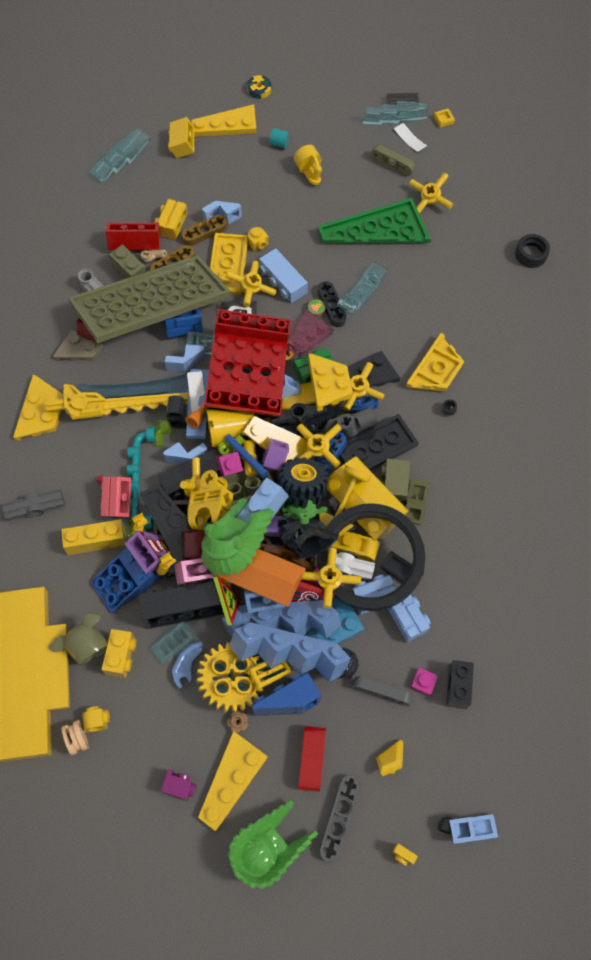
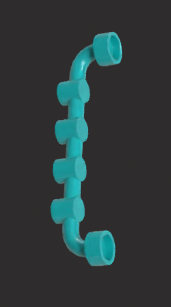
(135, 470)

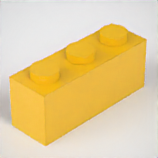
(94, 537)

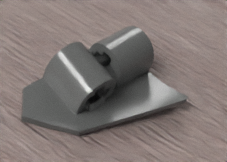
(353, 423)

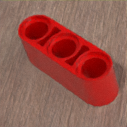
(312, 758)

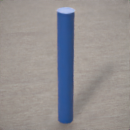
(246, 456)

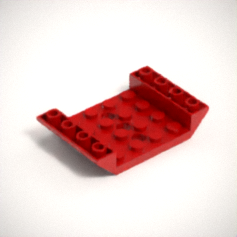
(250, 343)

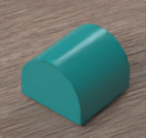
(279, 138)

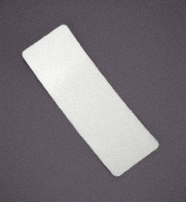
(409, 138)
(196, 388)

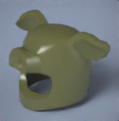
(83, 641)

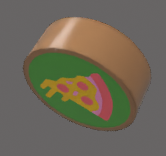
(316, 307)

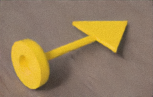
(355, 474)

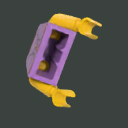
(149, 549)

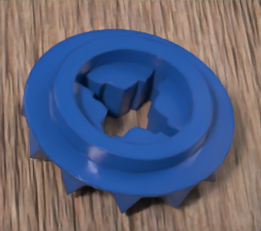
(364, 403)

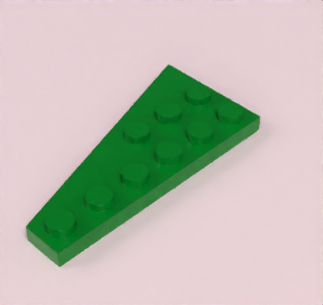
(387, 224)

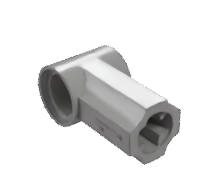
(92, 283)

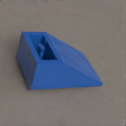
(122, 581)
(289, 699)

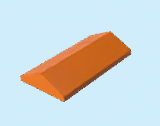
(269, 577)

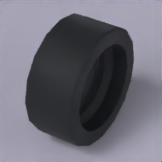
(533, 240)

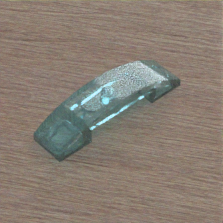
(364, 289)

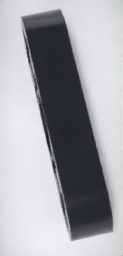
(331, 311)

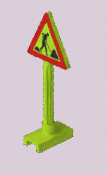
(228, 598)

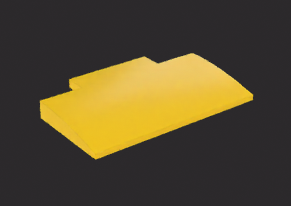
(30, 674)

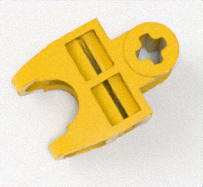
(211, 500)

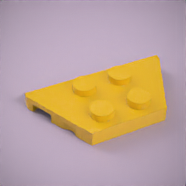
(437, 367)
(329, 381)
(33, 417)

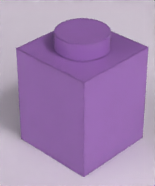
(275, 454)

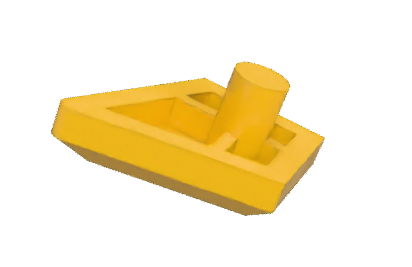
(391, 759)

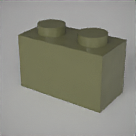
(126, 263)
(396, 478)

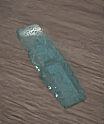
(395, 114)
(121, 153)

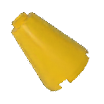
(226, 422)

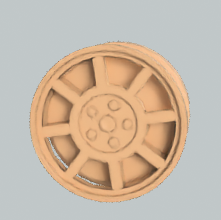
(75, 737)

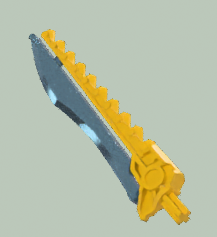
(100, 400)

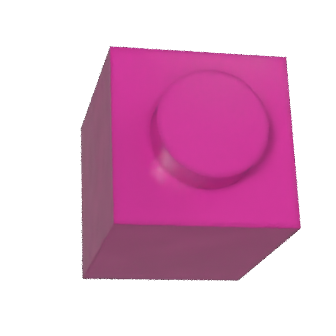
(229, 463)

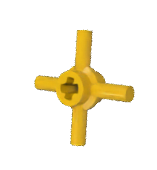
(431, 193)
(251, 283)
(363, 389)
(323, 440)
(192, 484)
(330, 584)

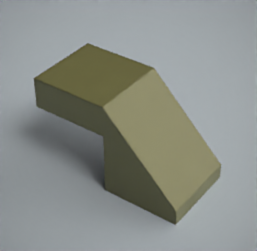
(417, 499)

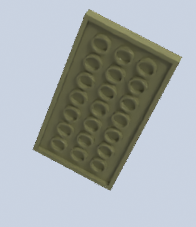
(148, 298)

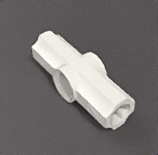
(351, 566)

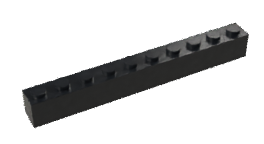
(172, 478)

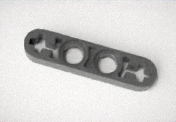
(337, 817)

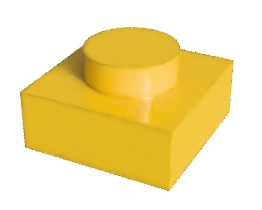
(403, 855)

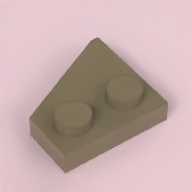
(78, 348)

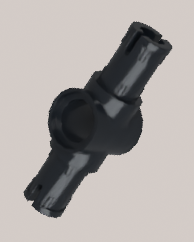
(290, 417)

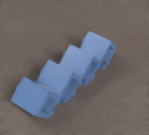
(296, 618)
(299, 650)

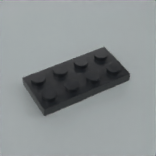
(380, 443)

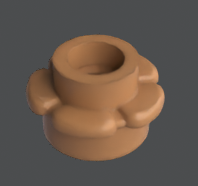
(242, 717)

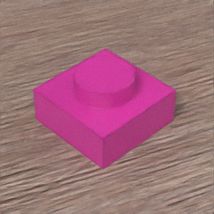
(424, 682)

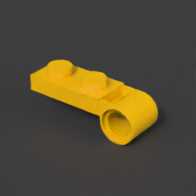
(358, 545)

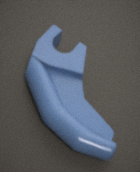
(183, 663)

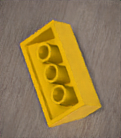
(365, 493)

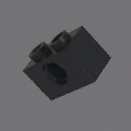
(459, 684)

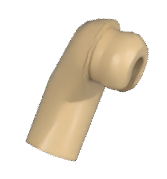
(150, 255)

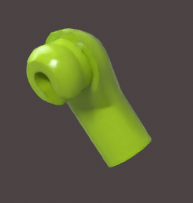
(225, 448)

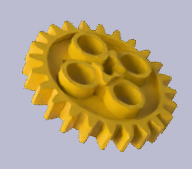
(234, 696)

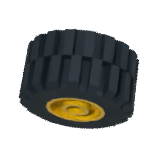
(303, 481)

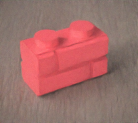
(116, 496)

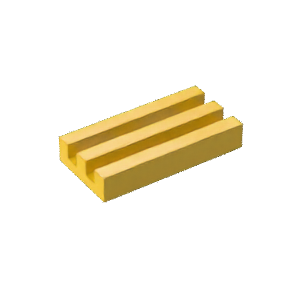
(256, 678)

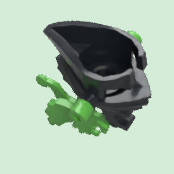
(306, 534)

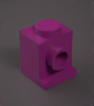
(178, 786)

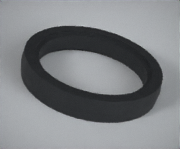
(408, 528)

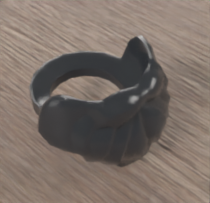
(352, 666)

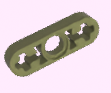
(382, 155)

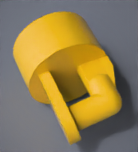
(309, 163)

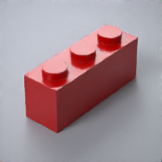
(133, 236)

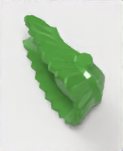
(233, 542)
(261, 853)

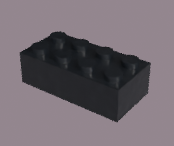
(180, 604)

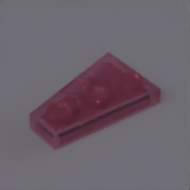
(308, 334)

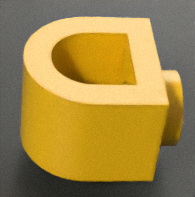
(257, 239)
(95, 719)

